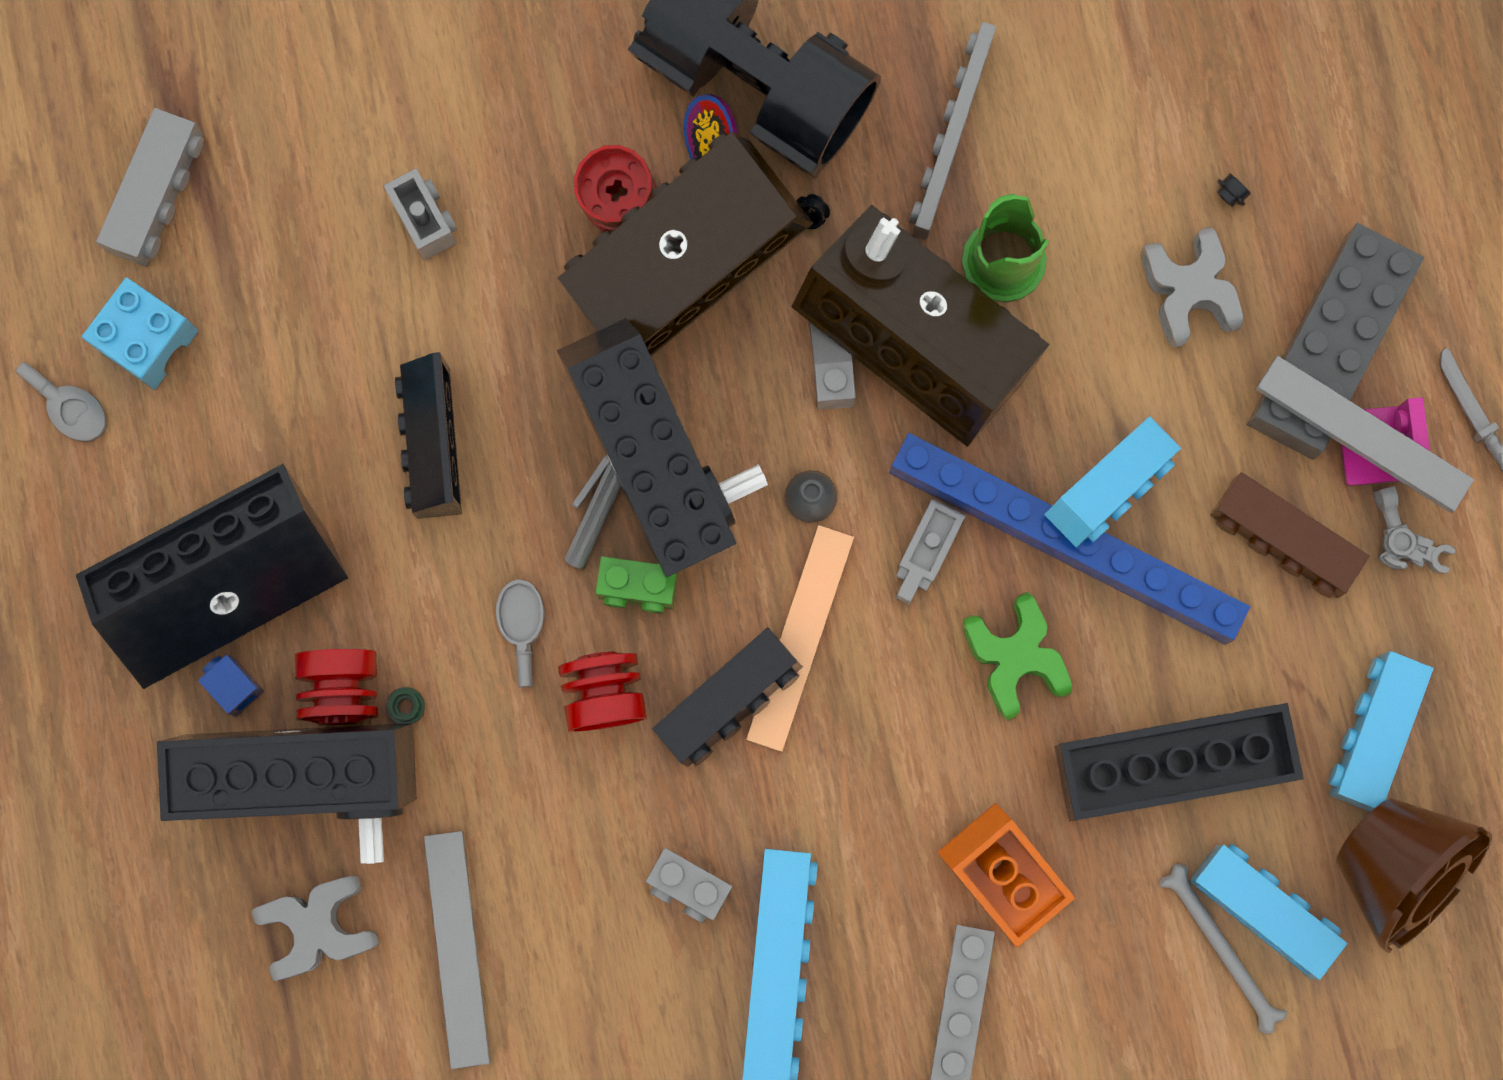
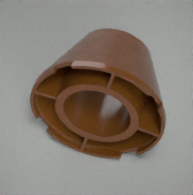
(1408, 866)

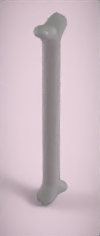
(1267, 1014)

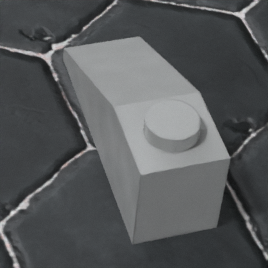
(831, 372)

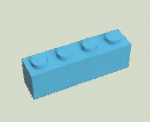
(1112, 482)
(1380, 730)
(1268, 911)

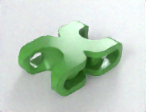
(1017, 656)

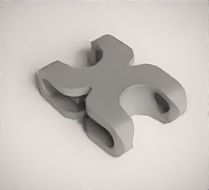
(1192, 287)
(315, 927)

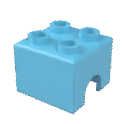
(139, 332)

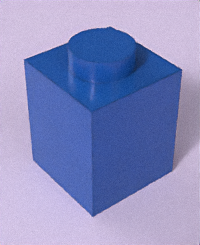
(230, 684)

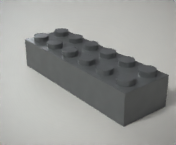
(1341, 329)

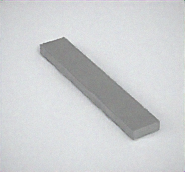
(1364, 434)
(457, 950)

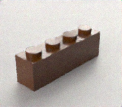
(1289, 536)

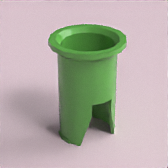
(1008, 277)

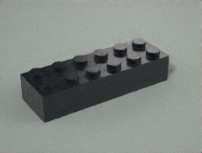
(1178, 762)

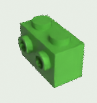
(635, 583)

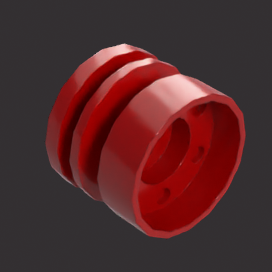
(603, 174)
(336, 685)
(602, 692)

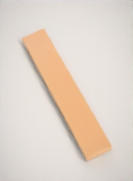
(803, 632)

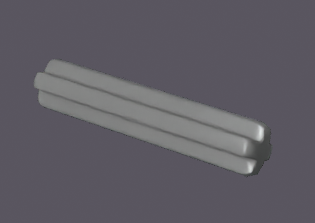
(593, 520)

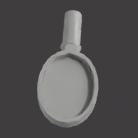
(68, 407)
(520, 621)

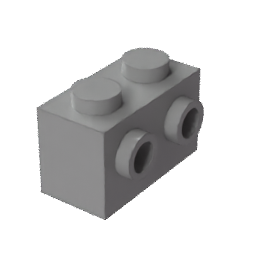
(419, 213)
(689, 884)

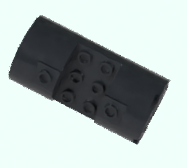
(810, 98)

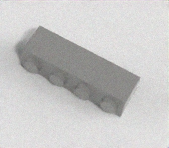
(151, 187)

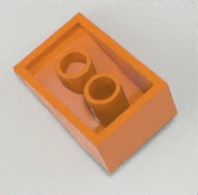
(1006, 875)

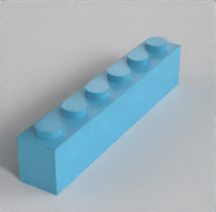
(777, 966)

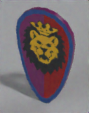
(704, 121)

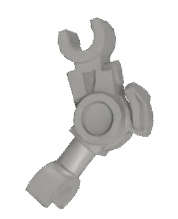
(1401, 542)

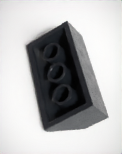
(429, 437)

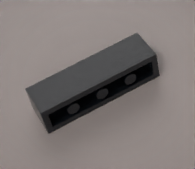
(728, 698)

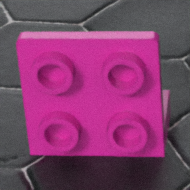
(1407, 419)

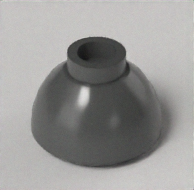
(811, 496)

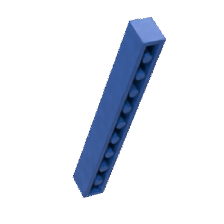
(1104, 559)

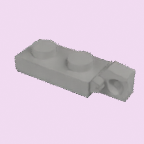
(928, 549)

